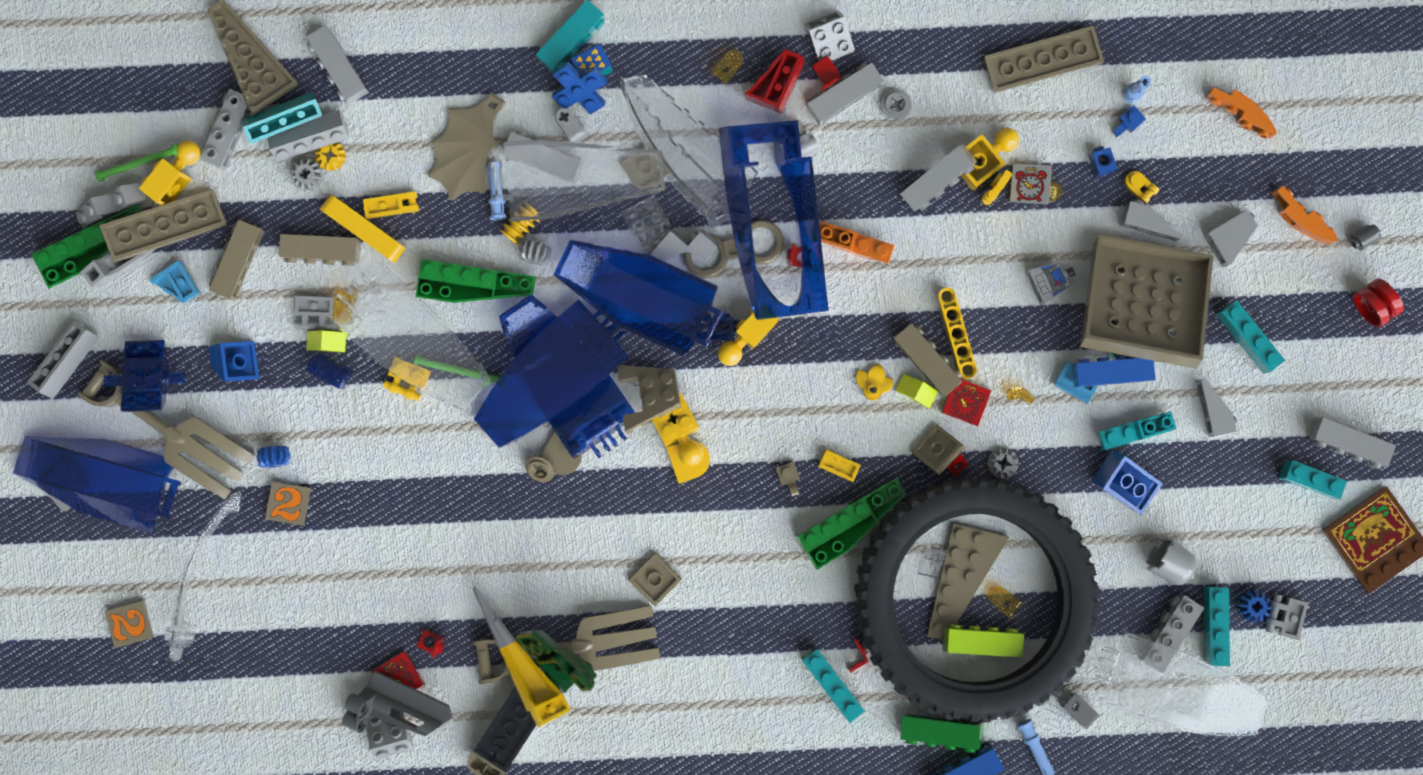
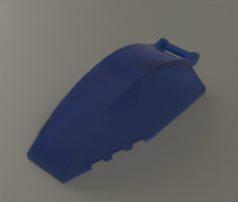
(641, 294)
(99, 478)

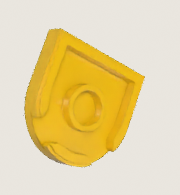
(684, 472)

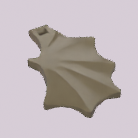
(466, 147)

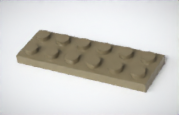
(1043, 59)
(163, 225)

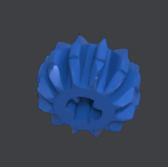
(273, 456)
(1254, 613)

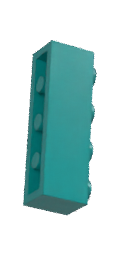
(571, 36)
(281, 117)
(1250, 337)
(1216, 625)
(832, 685)

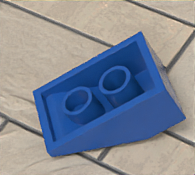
(1126, 482)

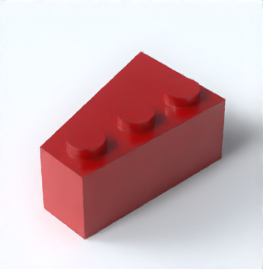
(777, 82)

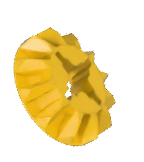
(334, 162)

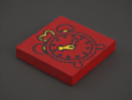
(967, 402)
(402, 670)

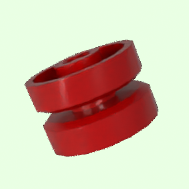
(1378, 302)

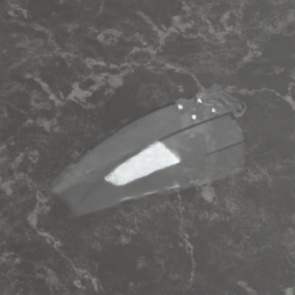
(689, 151)
(570, 177)

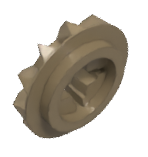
(543, 475)

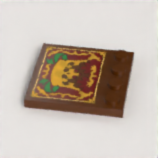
(1376, 539)

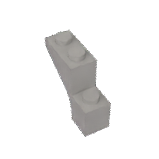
(108, 205)
(673, 244)
(103, 270)

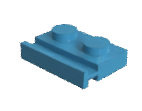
(1065, 383)

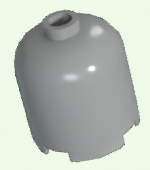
(1172, 562)

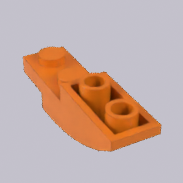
(1250, 114)
(1309, 224)
(856, 243)

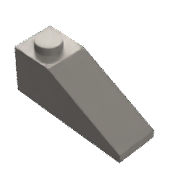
(1146, 220)
(1217, 415)

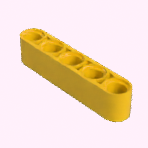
(362, 228)
(958, 324)

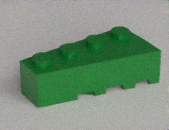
(942, 732)

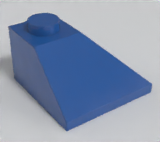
(234, 361)

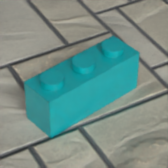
(1312, 479)

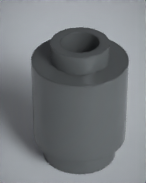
(1365, 237)

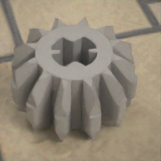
(301, 171)
(534, 252)

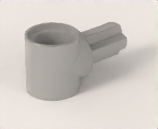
(807, 141)

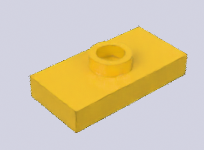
(839, 465)

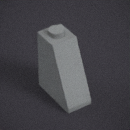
(1231, 237)

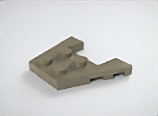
(657, 390)

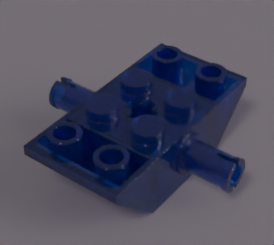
(144, 376)

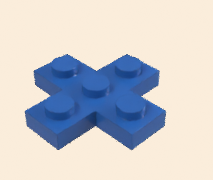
(579, 88)

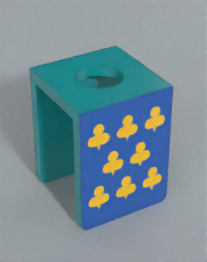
(593, 57)

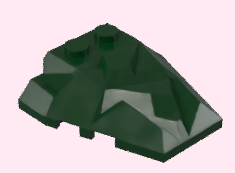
(559, 663)

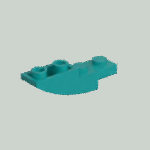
(1136, 430)

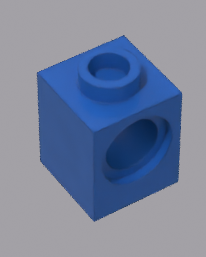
(1099, 169)

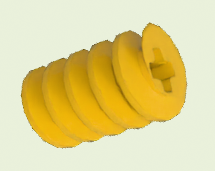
(516, 228)

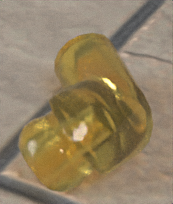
(1019, 393)

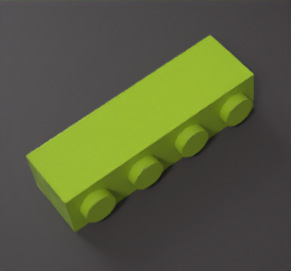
(983, 642)

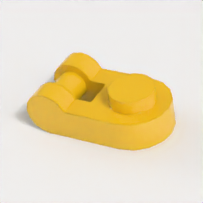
(1135, 181)

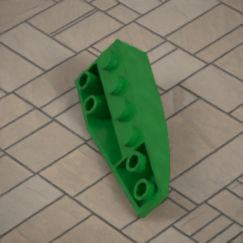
(71, 255)
(466, 284)
(849, 525)

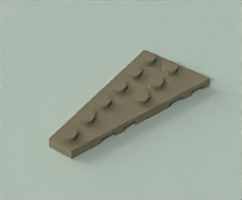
(965, 565)

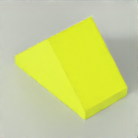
(326, 341)
(916, 390)

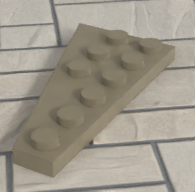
(254, 66)

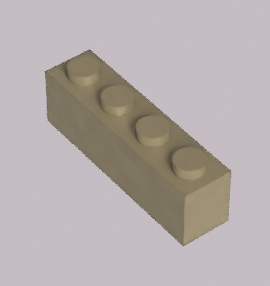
(319, 249)
(236, 260)
(927, 360)

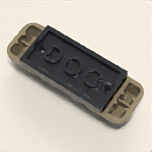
(502, 738)

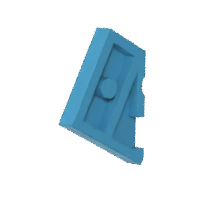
(177, 282)

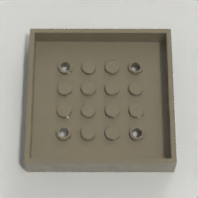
(1147, 301)

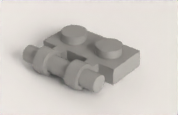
(314, 306)
(1292, 617)

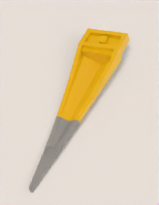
(535, 688)

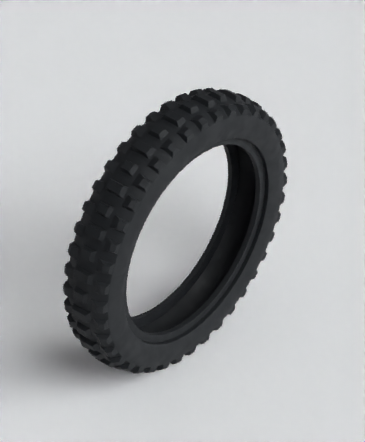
(1072, 623)

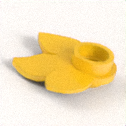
(874, 379)

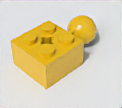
(991, 162)
(167, 178)
(749, 333)
(690, 452)

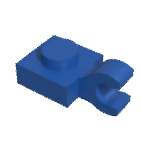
(1130, 121)

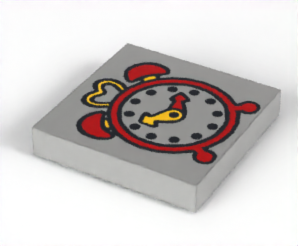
(1031, 183)

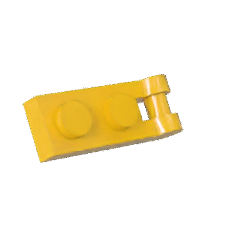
(390, 205)

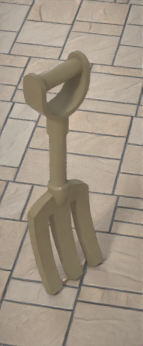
(179, 438)
(588, 644)

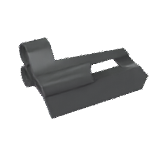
(386, 698)

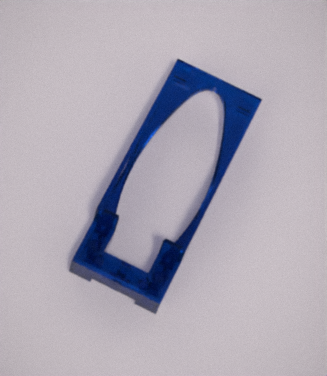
(800, 182)

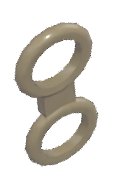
(729, 251)

